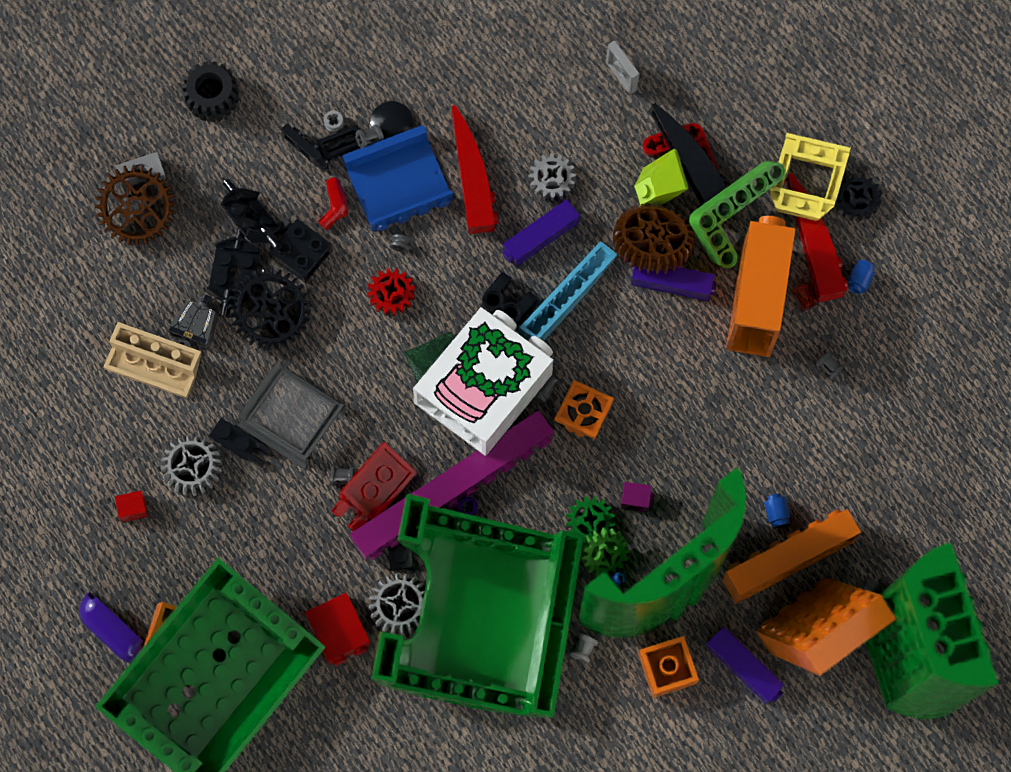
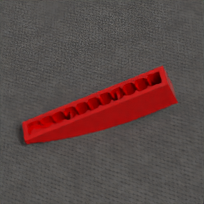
(474, 180)
(819, 253)

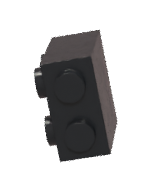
(301, 250)

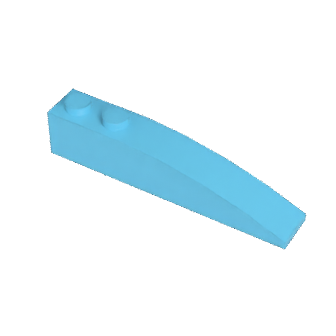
(568, 294)

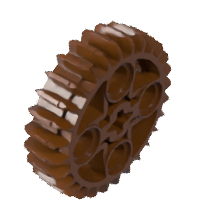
(118, 230)
(653, 238)

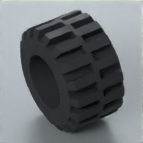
(216, 106)

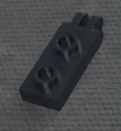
(306, 148)

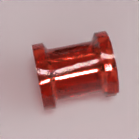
(805, 296)

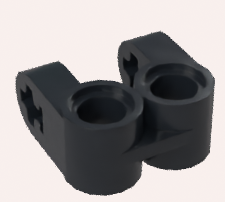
(496, 292)

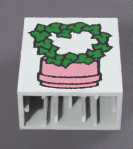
(484, 379)

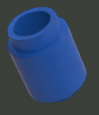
(861, 277)
(777, 511)

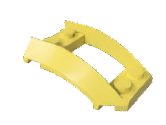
(815, 152)

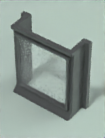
(289, 414)

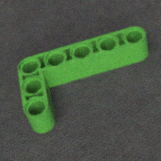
(729, 208)

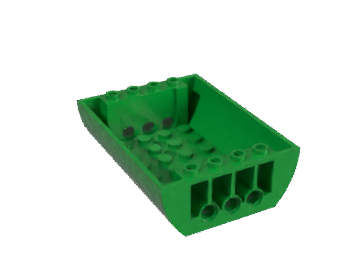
(904, 654)
(230, 695)

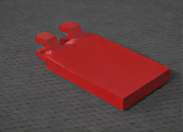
(374, 486)

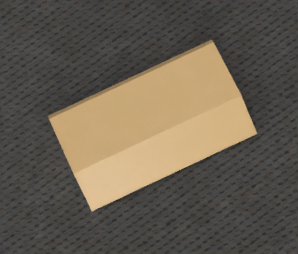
(152, 360)

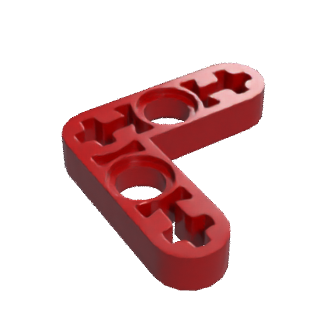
(700, 139)

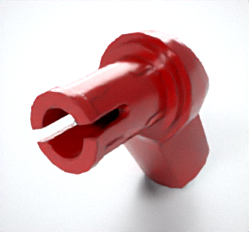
(338, 203)

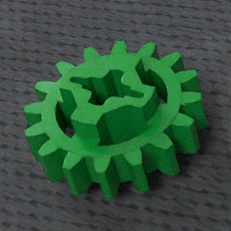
(581, 521)

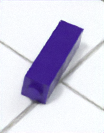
(540, 233)
(680, 282)
(745, 666)

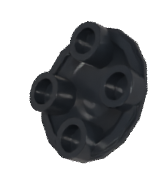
(392, 118)

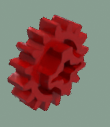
(383, 288)

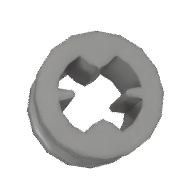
(333, 128)

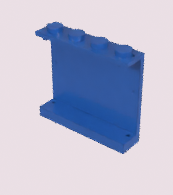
(397, 178)

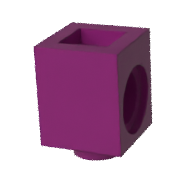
(637, 497)

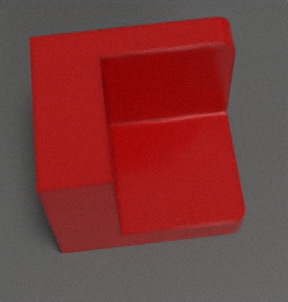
(131, 506)

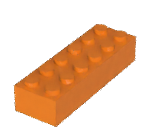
(790, 556)

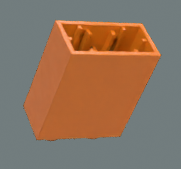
(761, 287)

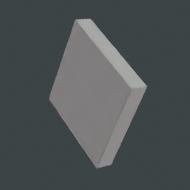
(622, 67)

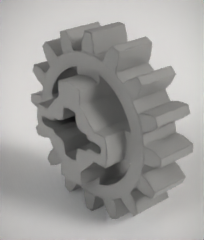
(550, 167)

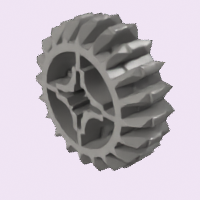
(183, 468)
(389, 602)

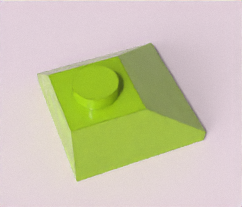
(661, 180)

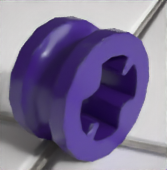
(474, 507)

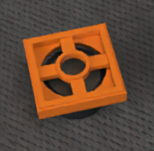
(584, 411)

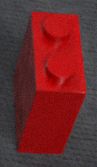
(338, 629)

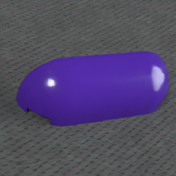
(109, 628)

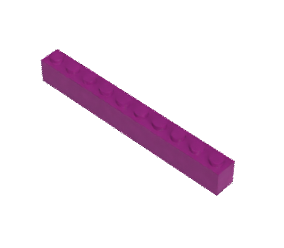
(457, 482)

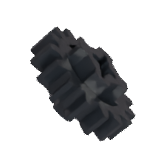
(862, 205)

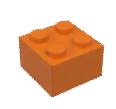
(668, 667)

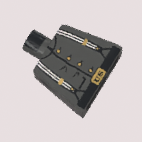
(195, 323)

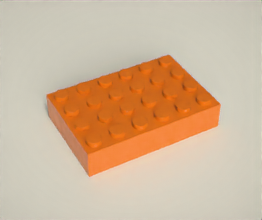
(825, 625)

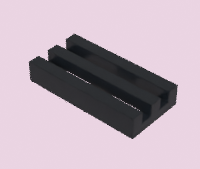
(338, 135)

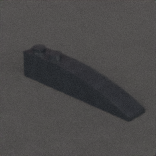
(696, 164)

